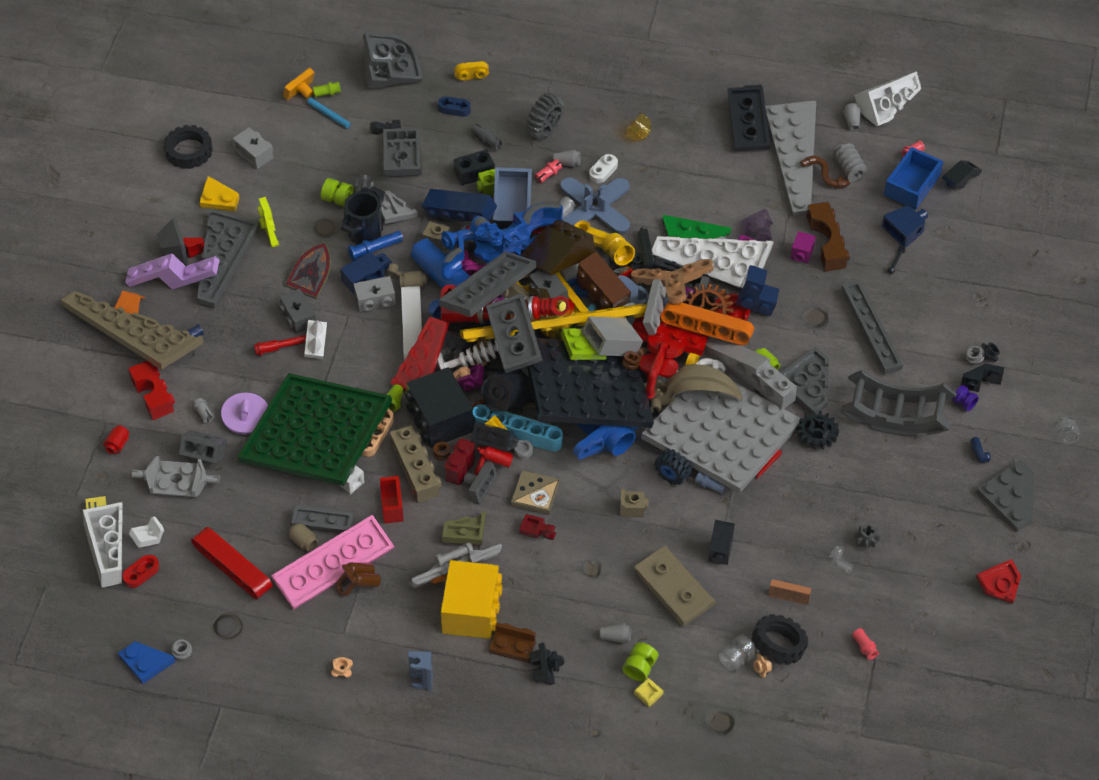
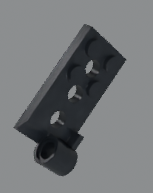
(755, 95)

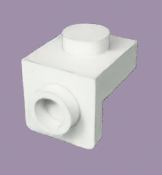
(147, 534)

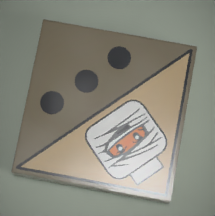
(535, 492)

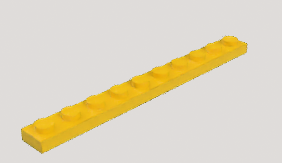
(563, 322)

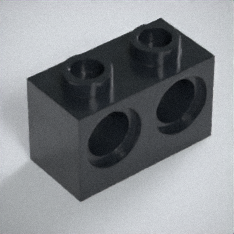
(470, 165)

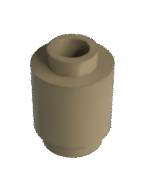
(413, 278)
(303, 537)

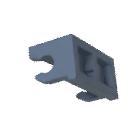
(421, 667)

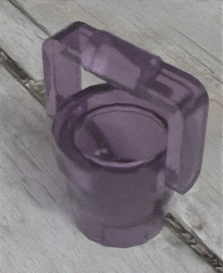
(758, 226)

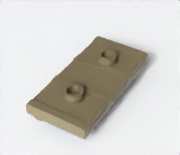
(674, 586)

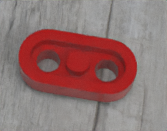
(140, 572)

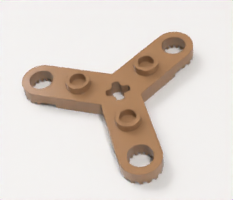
(674, 280)

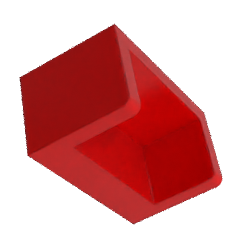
(391, 499)

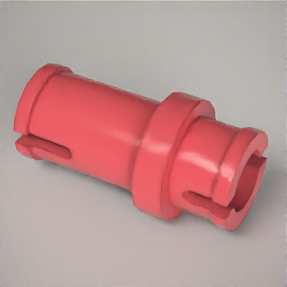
(549, 170)
(867, 647)

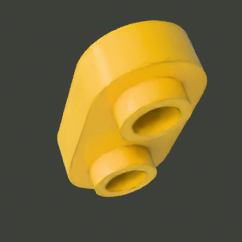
(471, 70)

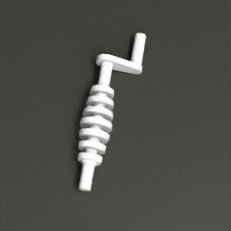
(471, 357)

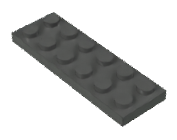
(487, 283)

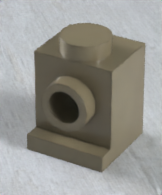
(633, 503)

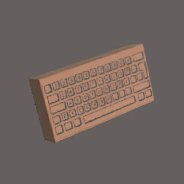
(790, 592)

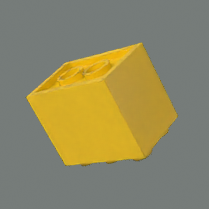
(471, 599)

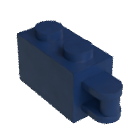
(364, 269)

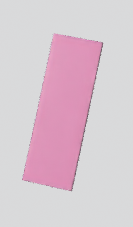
(323, 565)

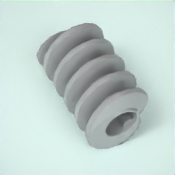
(850, 161)

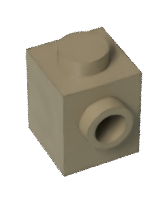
(433, 233)

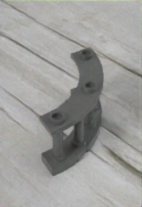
(895, 424)

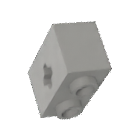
(253, 148)
(374, 294)

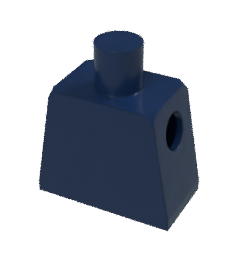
(905, 224)

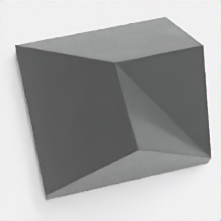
(172, 241)

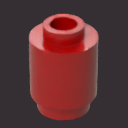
(116, 440)

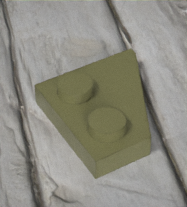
(465, 530)

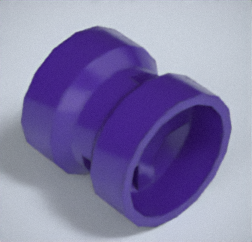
(965, 398)

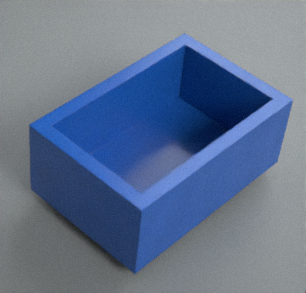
(913, 178)

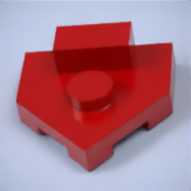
(1000, 581)

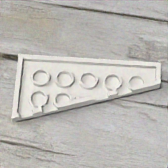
(729, 256)

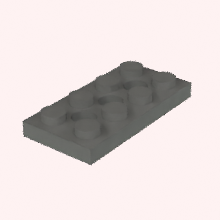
(526, 336)

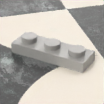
(654, 307)

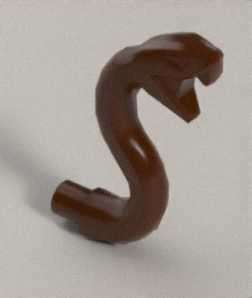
(839, 183)

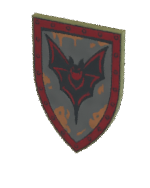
(311, 270)

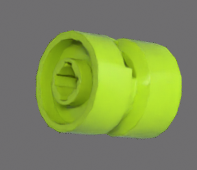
(336, 191)
(640, 661)

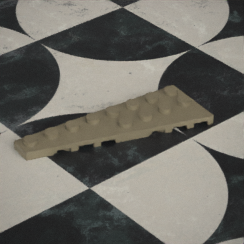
(139, 333)

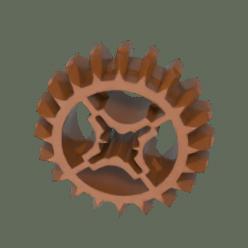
(704, 293)

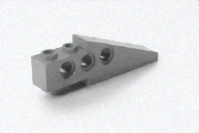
(753, 371)

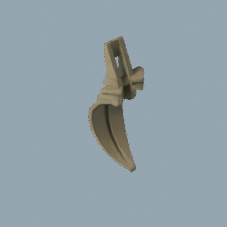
(692, 378)

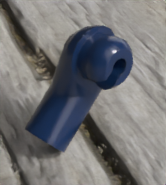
(978, 450)

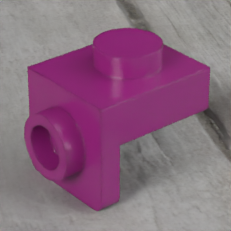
(474, 380)

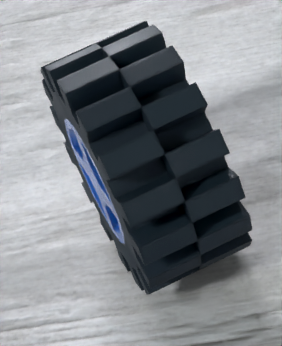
(672, 467)

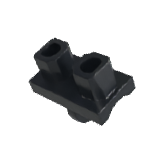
(549, 663)

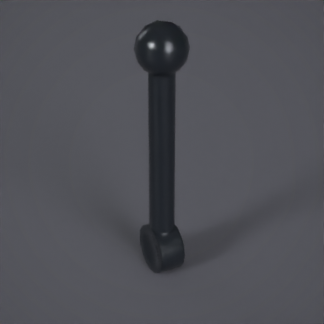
(901, 249)

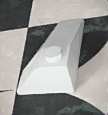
(883, 101)

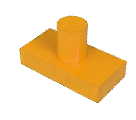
(300, 85)

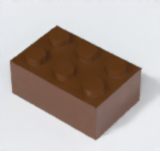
(601, 283)

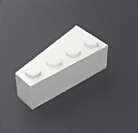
(104, 536)

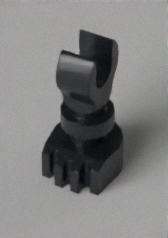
(377, 127)

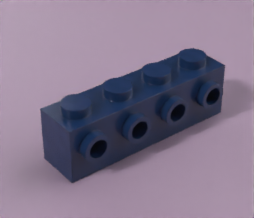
(458, 205)

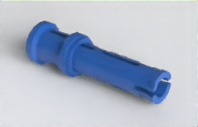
(374, 245)

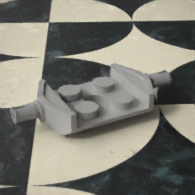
(161, 473)

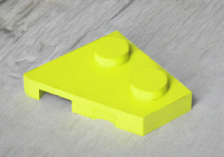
(266, 221)

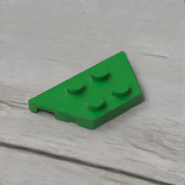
(693, 229)

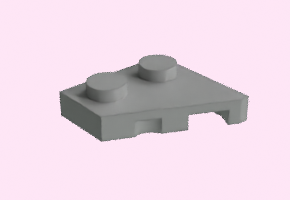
(395, 210)

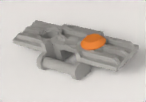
(464, 553)

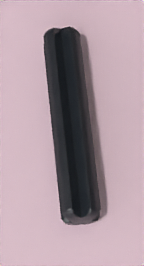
(646, 248)

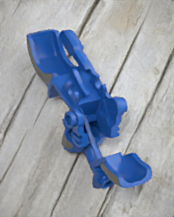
(492, 241)

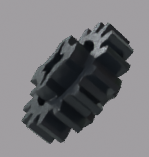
(817, 430)

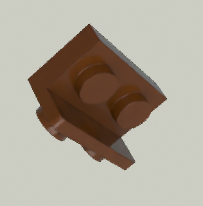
(513, 642)

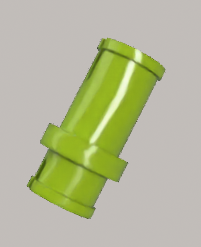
(327, 89)

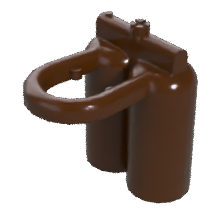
(360, 576)

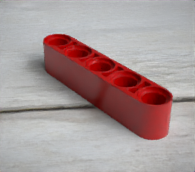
(232, 563)

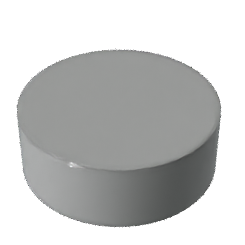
(523, 450)

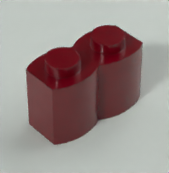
(460, 461)

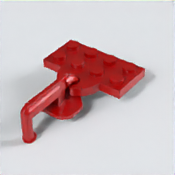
(665, 346)

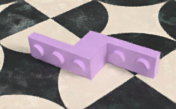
(172, 271)

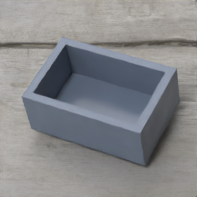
(511, 193)

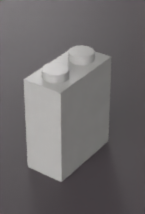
(611, 335)

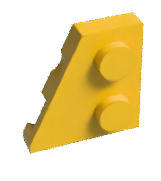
(218, 196)

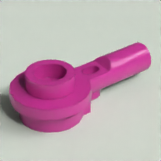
(471, 267)

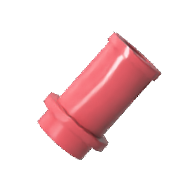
(918, 145)

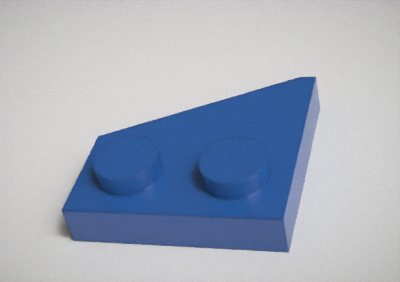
(145, 661)

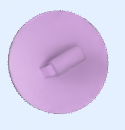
(243, 412)

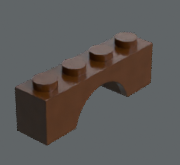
(822, 219)

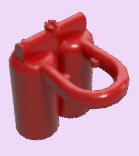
(493, 455)

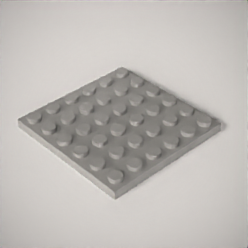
(723, 435)

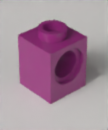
(803, 247)

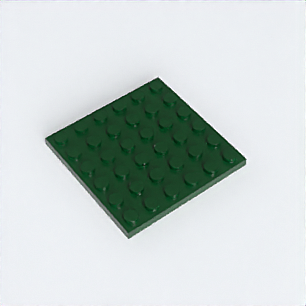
(315, 429)

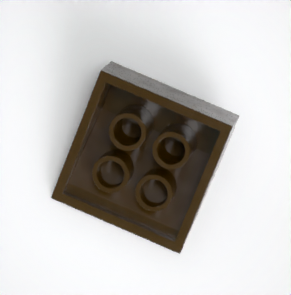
(559, 247)

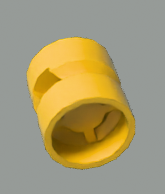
(618, 249)

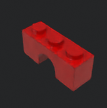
(158, 401)

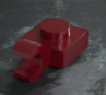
(534, 526)

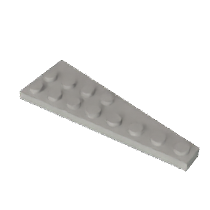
(793, 140)

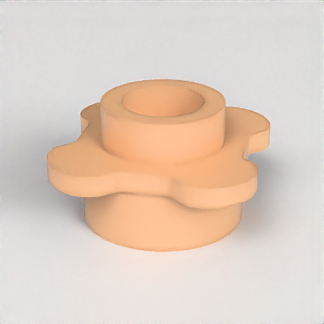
(342, 662)
(762, 665)

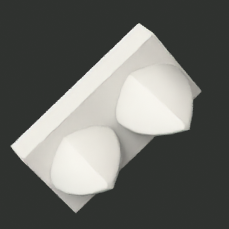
(315, 339)

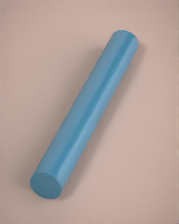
(329, 113)

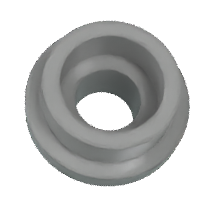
(972, 351)
(181, 644)

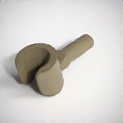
(393, 271)

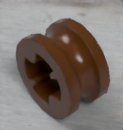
(631, 360)
(441, 456)

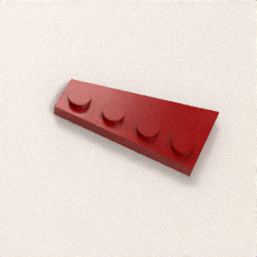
(424, 354)

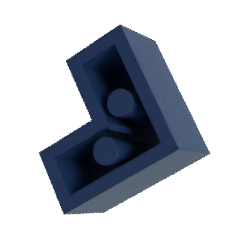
(755, 293)

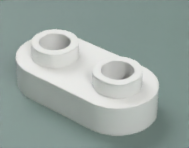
(603, 168)

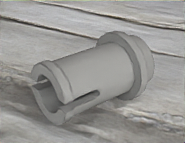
(201, 407)

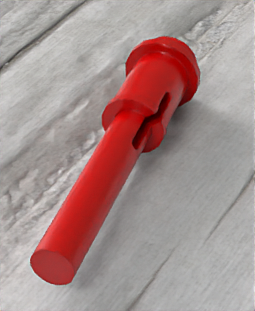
(274, 345)

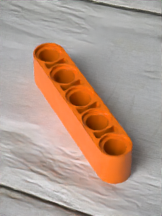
(707, 323)

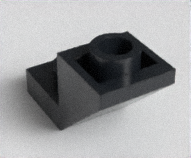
(960, 174)
(985, 372)

